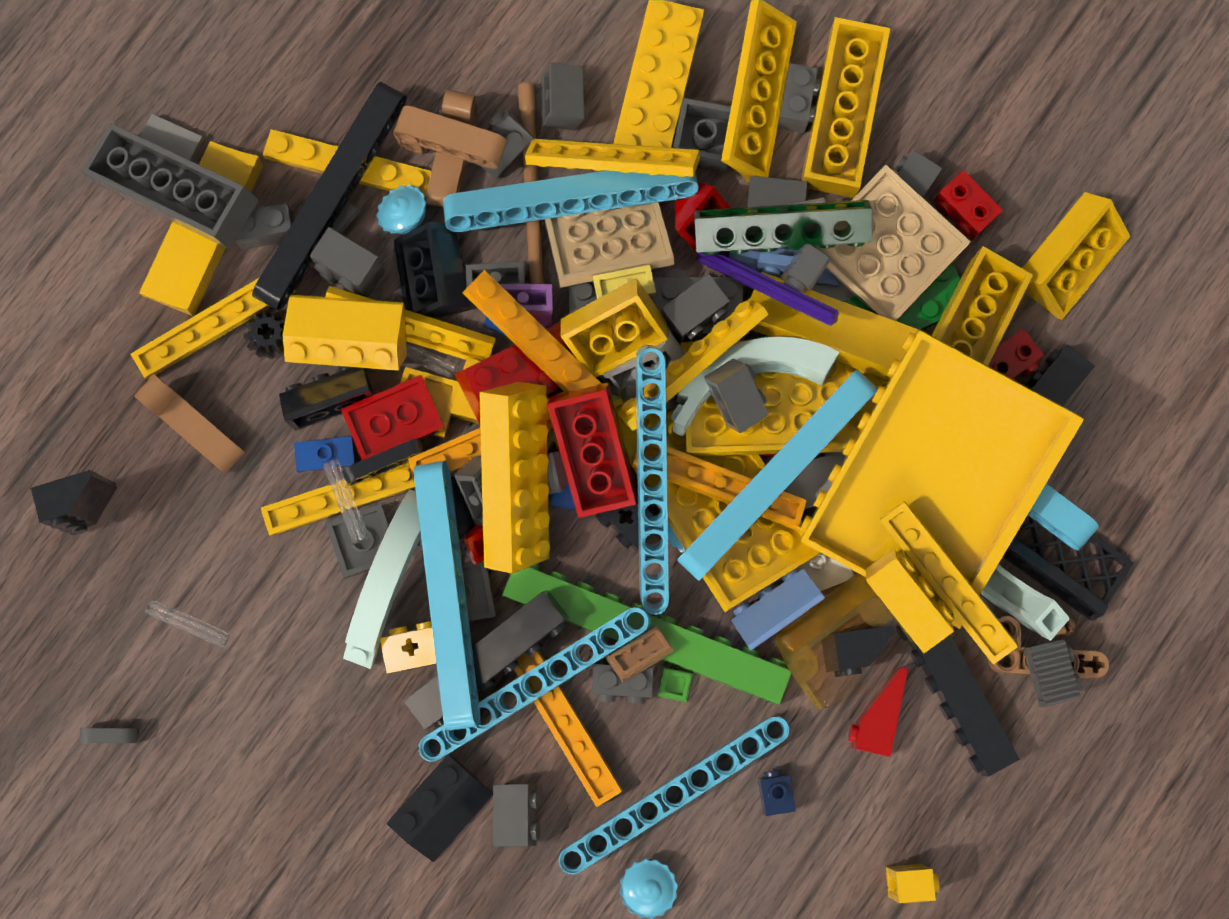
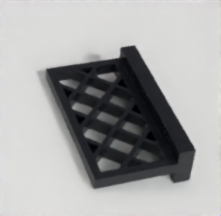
(1058, 580)

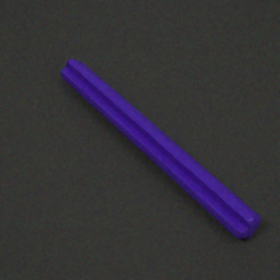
(770, 287)

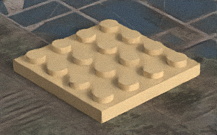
(608, 242)
(906, 249)

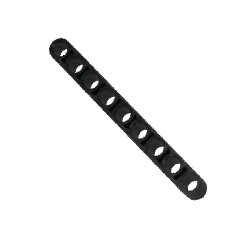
(329, 195)

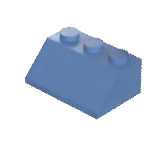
(776, 608)

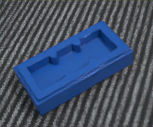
(315, 453)

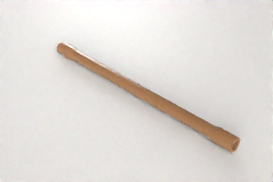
(527, 107)

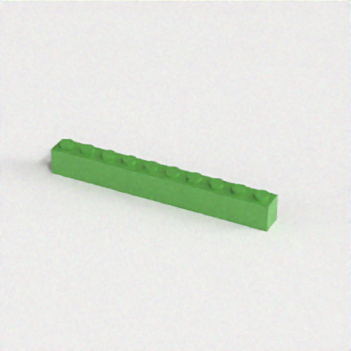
(690, 648)

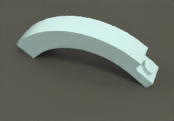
(764, 355)
(383, 583)
(1024, 603)

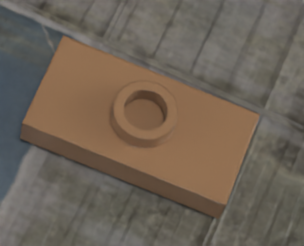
(639, 654)

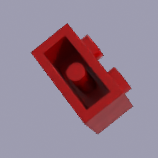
(967, 205)
(1016, 355)

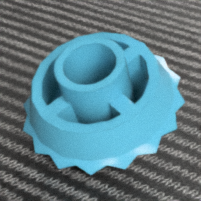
(402, 210)
(648, 888)

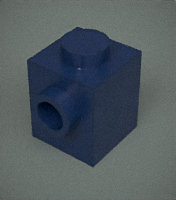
(776, 793)

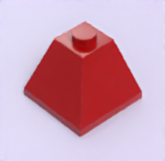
(704, 199)

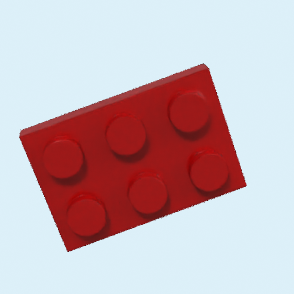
(392, 417)

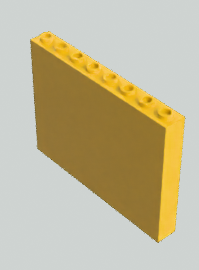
(956, 447)

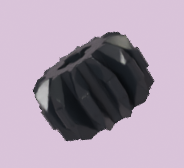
(259, 328)

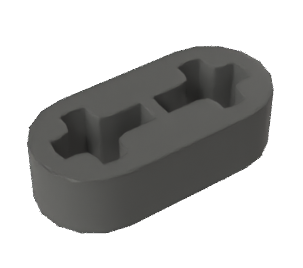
(108, 735)

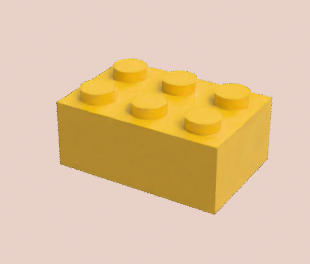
(613, 328)
(910, 599)

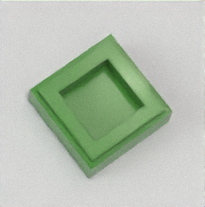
(675, 685)

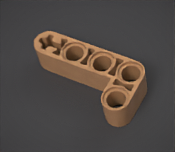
(423, 129)
(448, 170)
(189, 423)
(1019, 665)

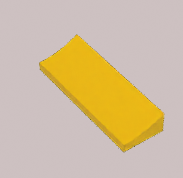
(759, 90)
(186, 258)
(860, 336)

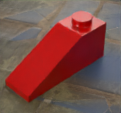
(878, 721)

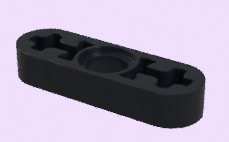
(382, 462)

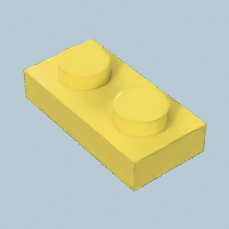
(610, 281)

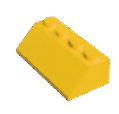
(1075, 254)
(345, 332)

